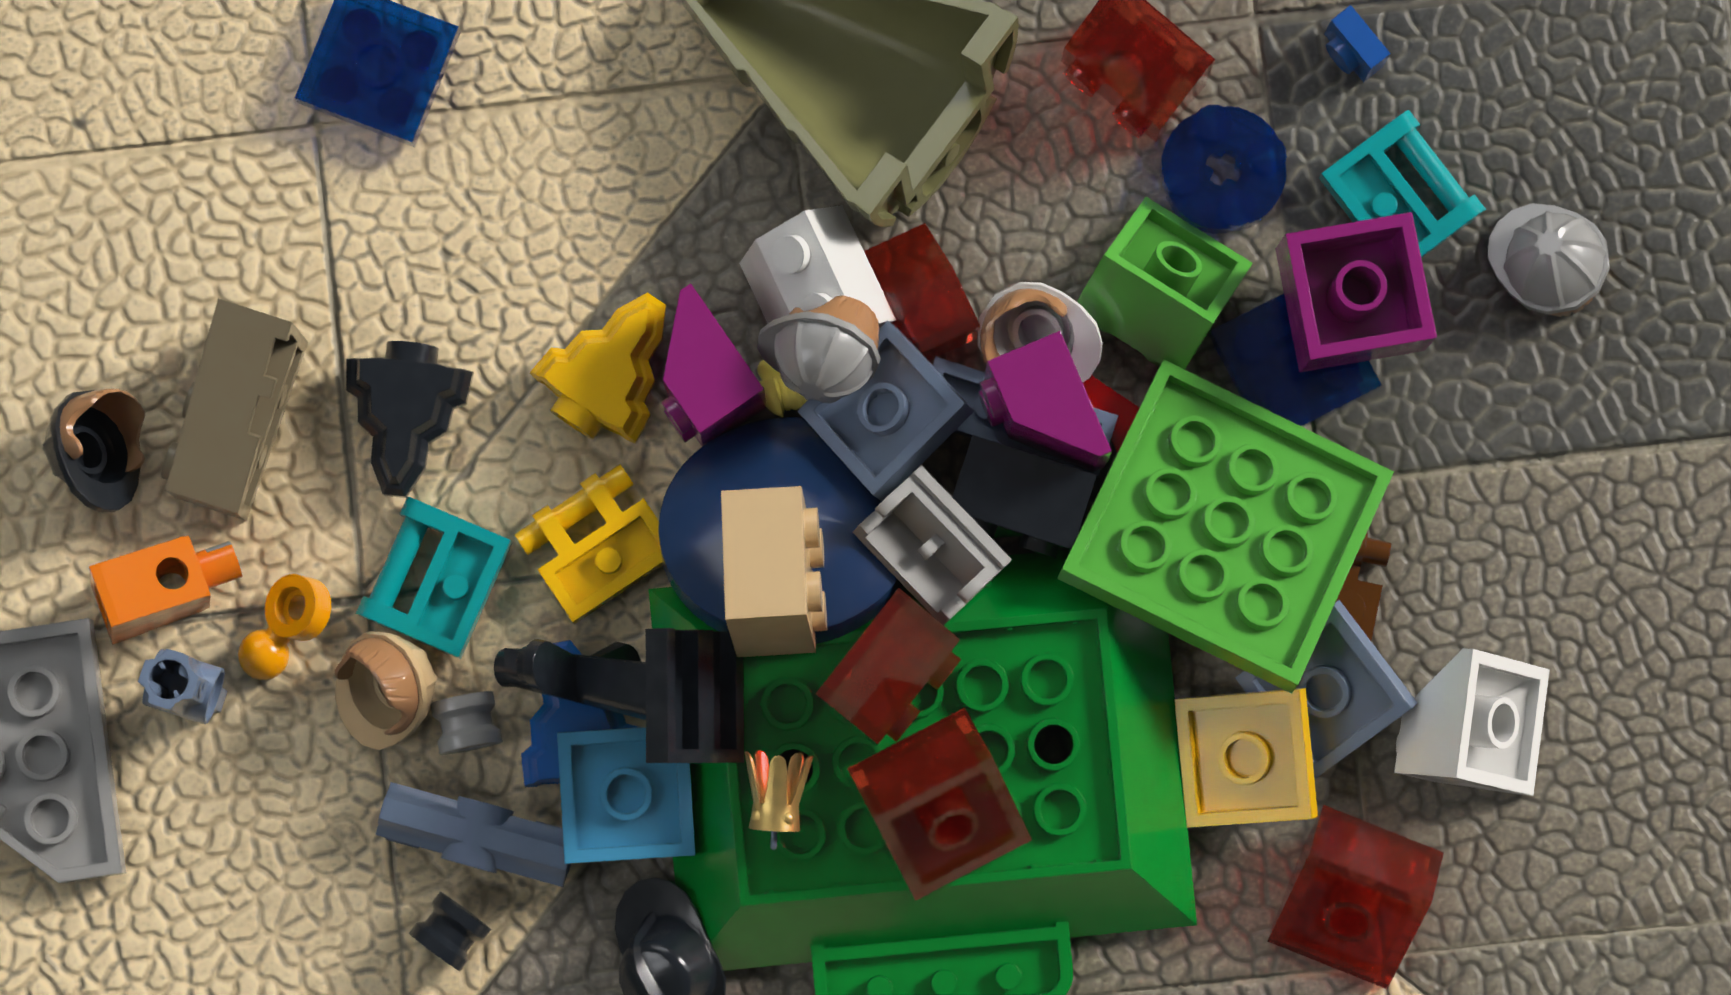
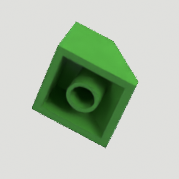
(1162, 285)

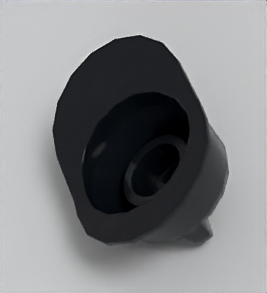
(664, 943)

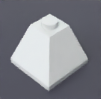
(1476, 725)

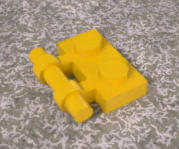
(604, 561)

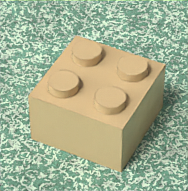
(768, 574)

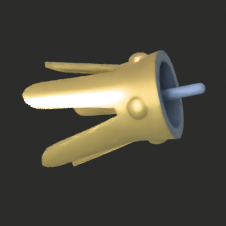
(776, 792)

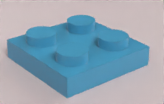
(618, 802)

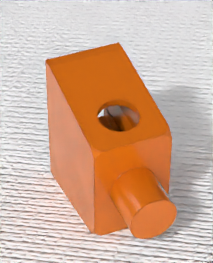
(136, 601)

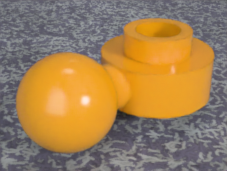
(294, 610)

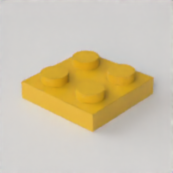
(1246, 758)

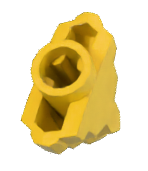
(607, 371)

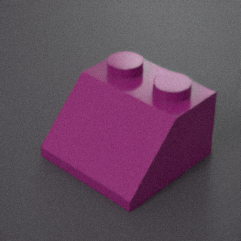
(706, 376)
(1044, 403)

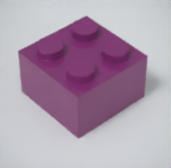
(1355, 292)

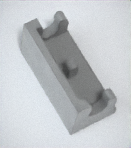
(932, 545)

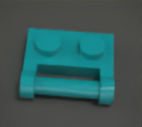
(1372, 187)
(452, 587)

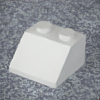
(810, 264)

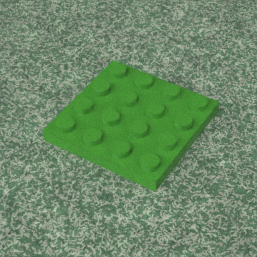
(1226, 526)

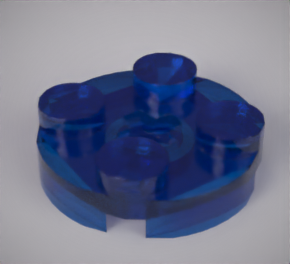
(1213, 134)

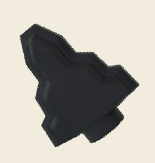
(405, 407)

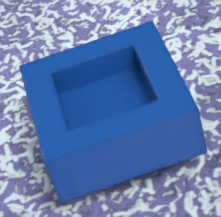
(1355, 45)

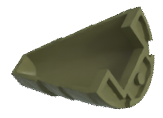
(870, 86)

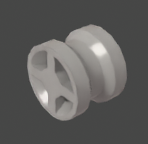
(466, 722)

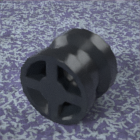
(450, 931)

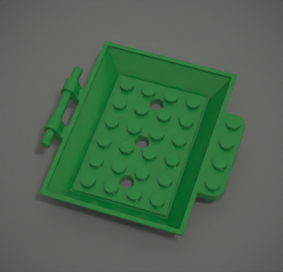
(1101, 823)

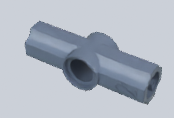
(183, 686)
(473, 834)

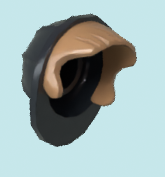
(97, 446)

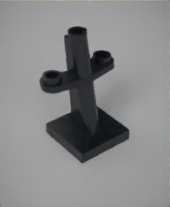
(684, 690)

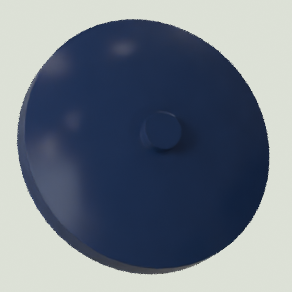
(772, 456)

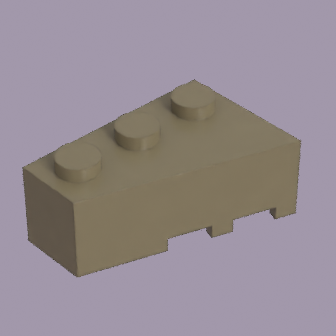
(234, 409)

